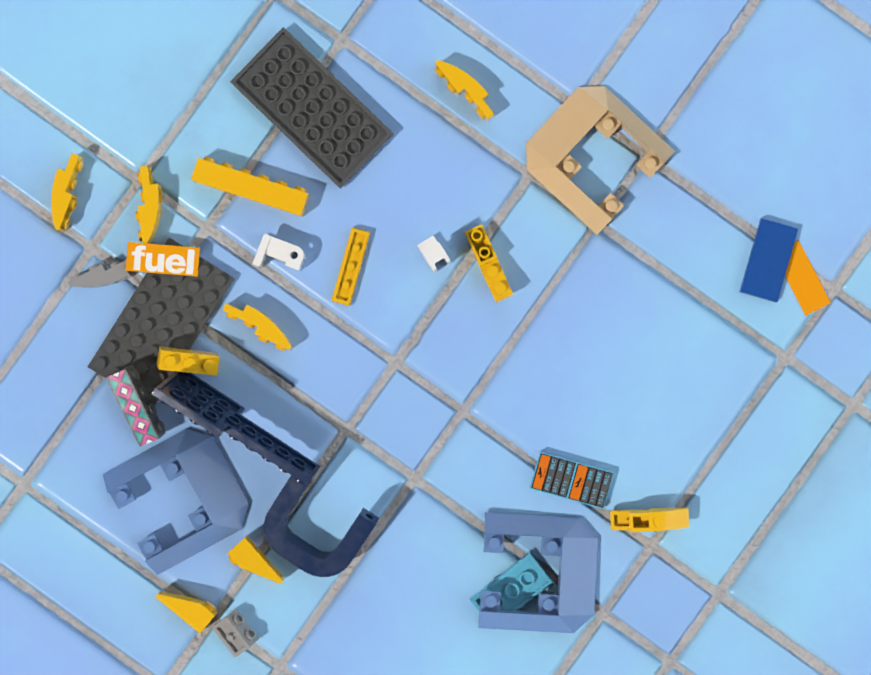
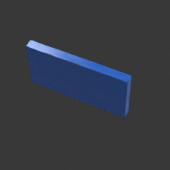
(768, 260)

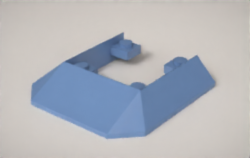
(212, 481)
(577, 573)

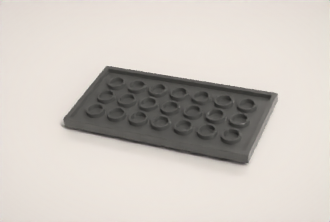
(311, 108)
(161, 313)

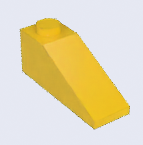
(251, 558)
(191, 610)

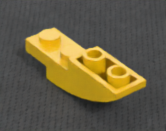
(461, 82)
(61, 200)
(150, 213)
(488, 263)
(266, 328)
(650, 520)

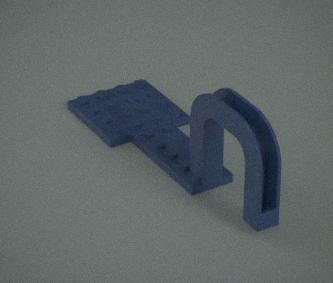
(221, 414)

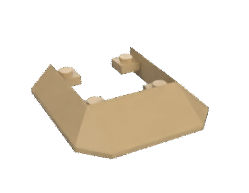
(550, 145)

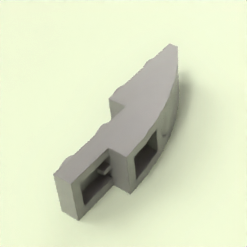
(101, 276)

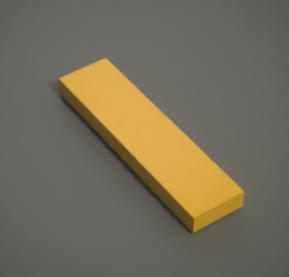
(350, 266)

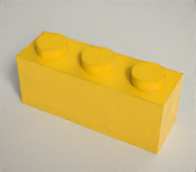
(187, 361)

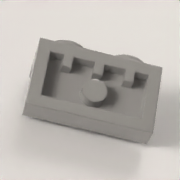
(235, 633)

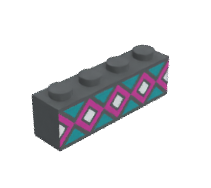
(136, 405)

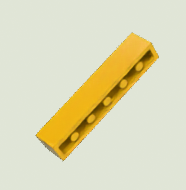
(250, 187)

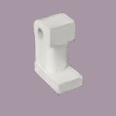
(279, 250)
(433, 252)

